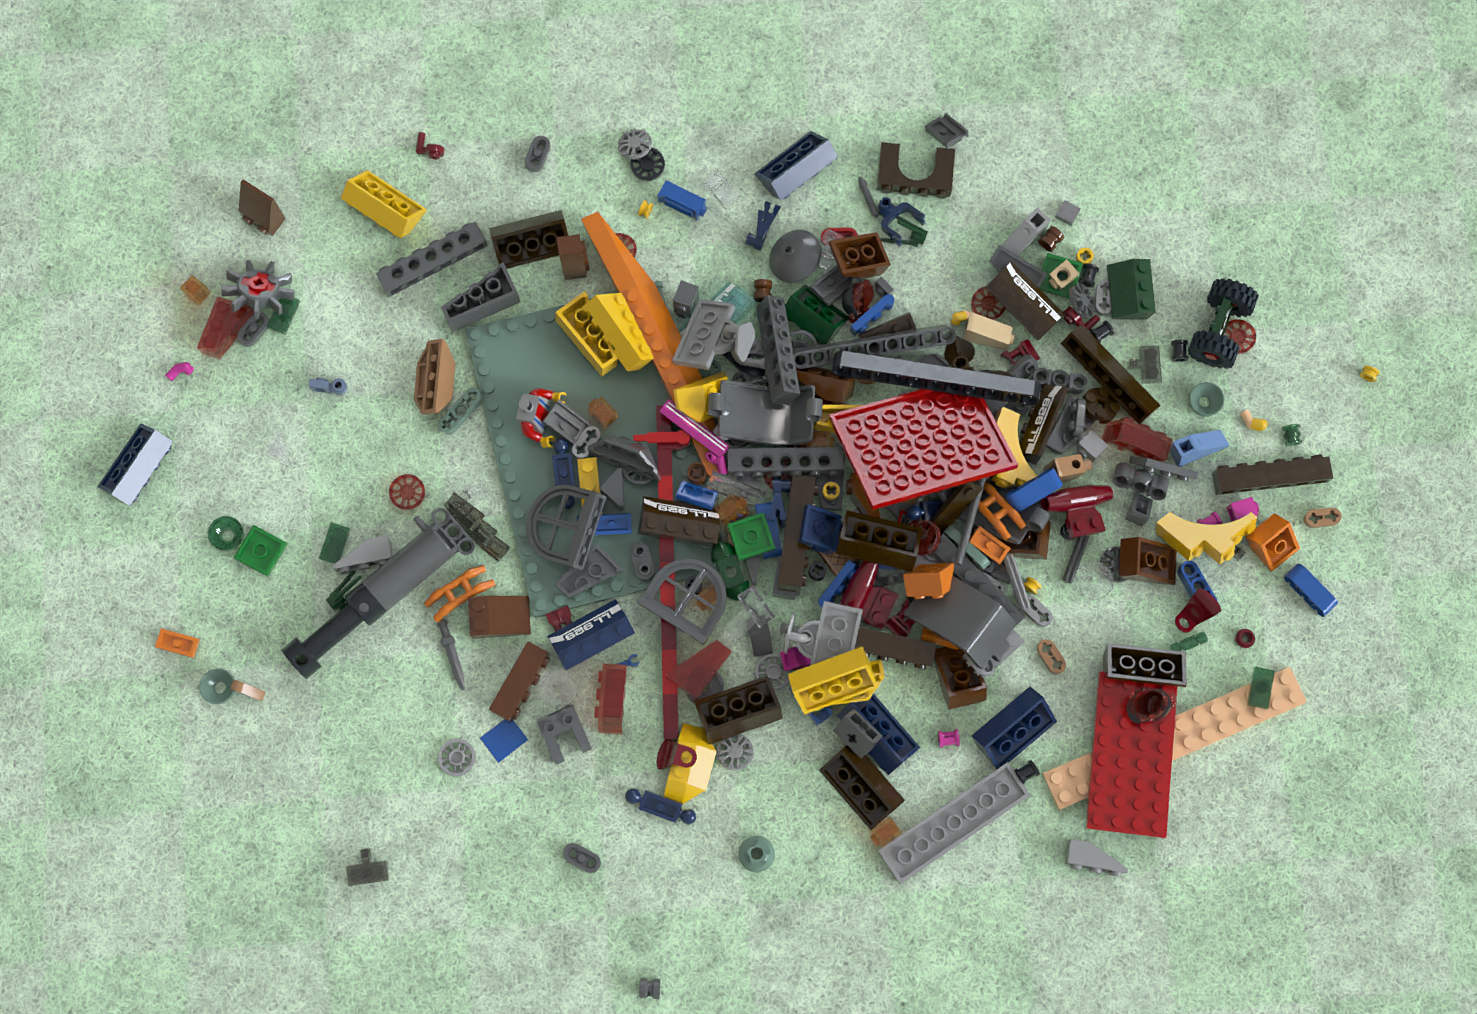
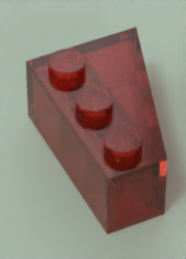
(222, 328)
(1137, 438)
(698, 670)
(611, 698)

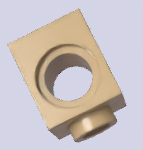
(1067, 268)

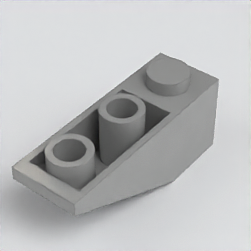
(1027, 232)
(369, 553)
(1086, 854)

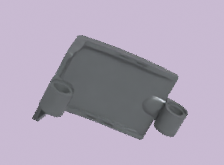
(750, 416)
(1033, 516)
(965, 620)

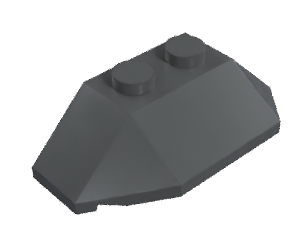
(625, 454)

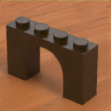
(893, 180)

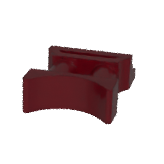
(1024, 348)
(559, 617)
(897, 624)

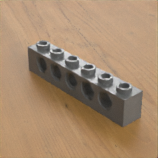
(427, 268)
(778, 350)
(794, 455)

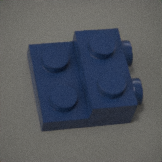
(820, 529)

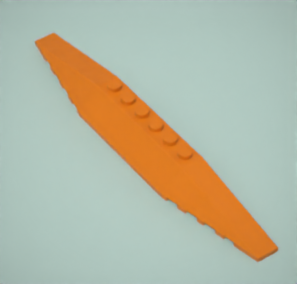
(648, 313)

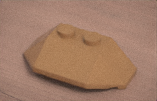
(434, 377)

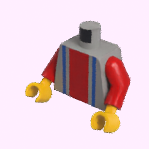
(533, 410)

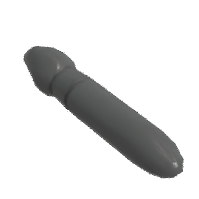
(868, 197)

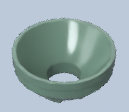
(1209, 391)
(208, 683)
(752, 864)

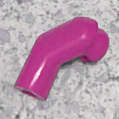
(179, 368)
(719, 462)

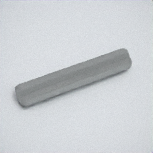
(1016, 582)

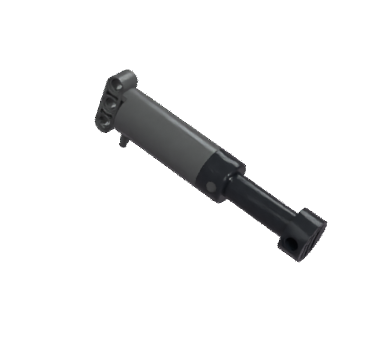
(383, 589)

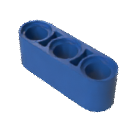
(1034, 490)
(773, 526)
(1195, 577)
(1311, 589)

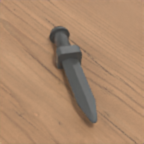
(448, 642)

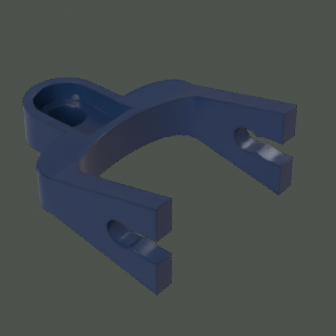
(890, 212)
(764, 222)
(777, 504)

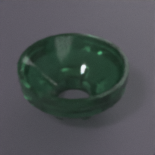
(217, 529)

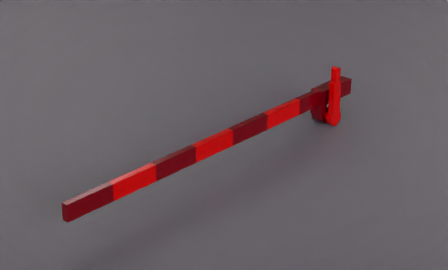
(666, 443)

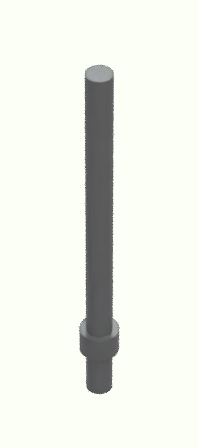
(968, 525)

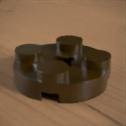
(1109, 404)

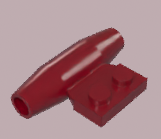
(1080, 504)
(875, 601)

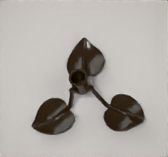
(960, 353)

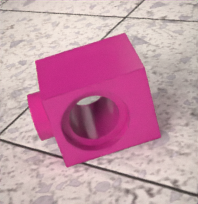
(1242, 508)
(794, 659)

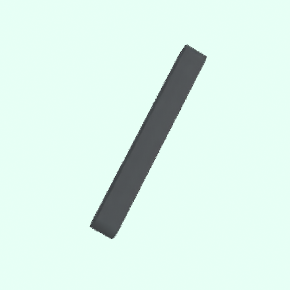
(881, 345)

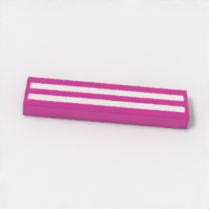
(694, 429)

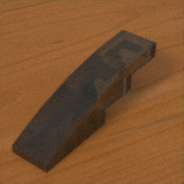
(478, 530)

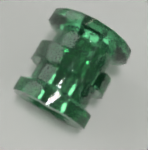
(1292, 434)

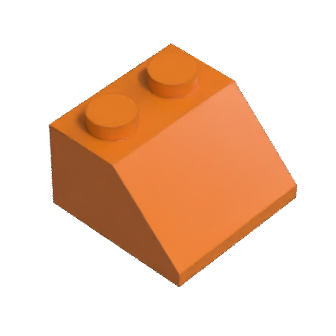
(1273, 541)
(929, 580)

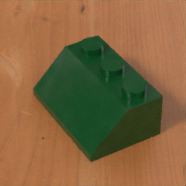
(1131, 289)
(814, 316)

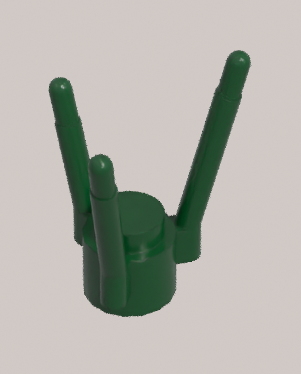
(918, 234)
(336, 598)

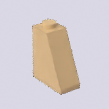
(987, 332)

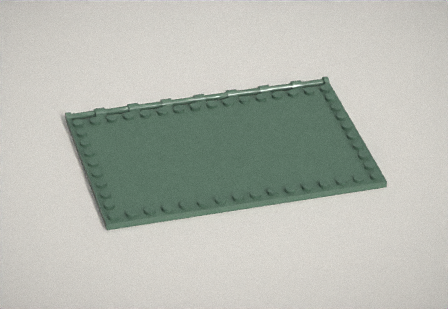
(536, 353)

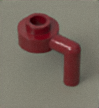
(433, 150)
(1072, 317)

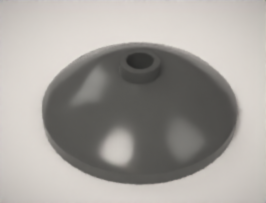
(800, 261)

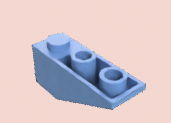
(1197, 446)

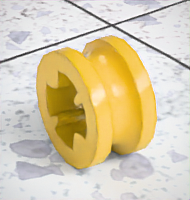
(645, 209)
(1085, 250)
(1369, 373)
(831, 497)
(1031, 585)

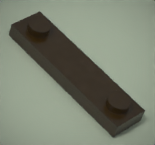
(955, 505)

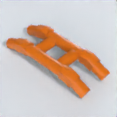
(1006, 509)
(455, 602)

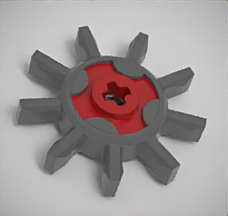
(258, 289)

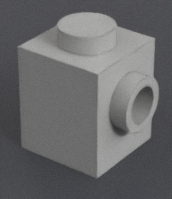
(1090, 446)

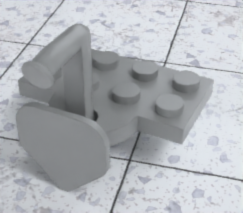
(714, 333)
(829, 636)

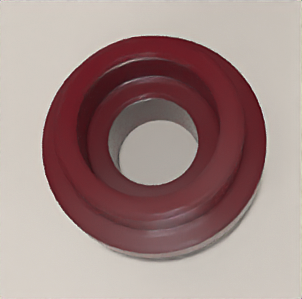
(1250, 635)

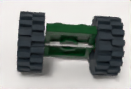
(1229, 299)

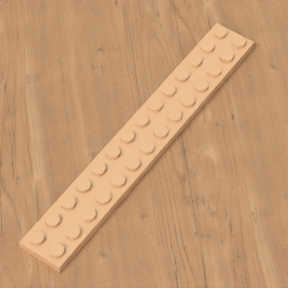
(1191, 732)

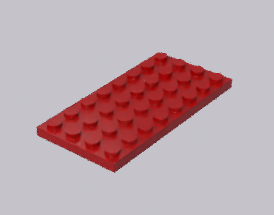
(1129, 764)

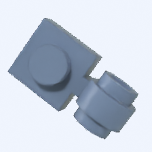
(323, 385)

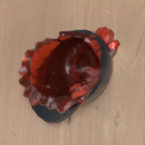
(857, 298)
(1149, 705)

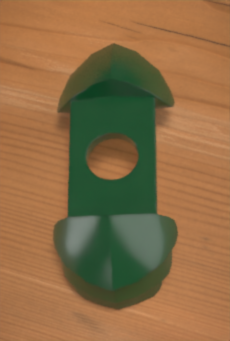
(724, 555)

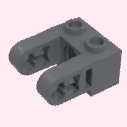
(559, 722)

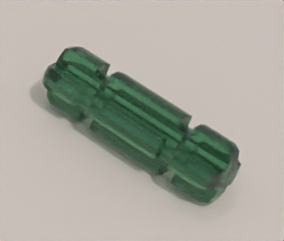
(1189, 642)

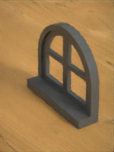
(583, 530)
(674, 617)

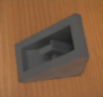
(613, 489)
(1139, 509)
(761, 640)

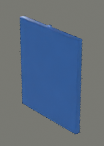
(503, 739)

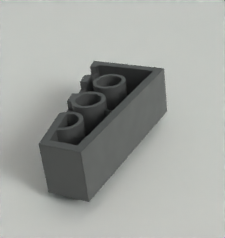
(482, 299)

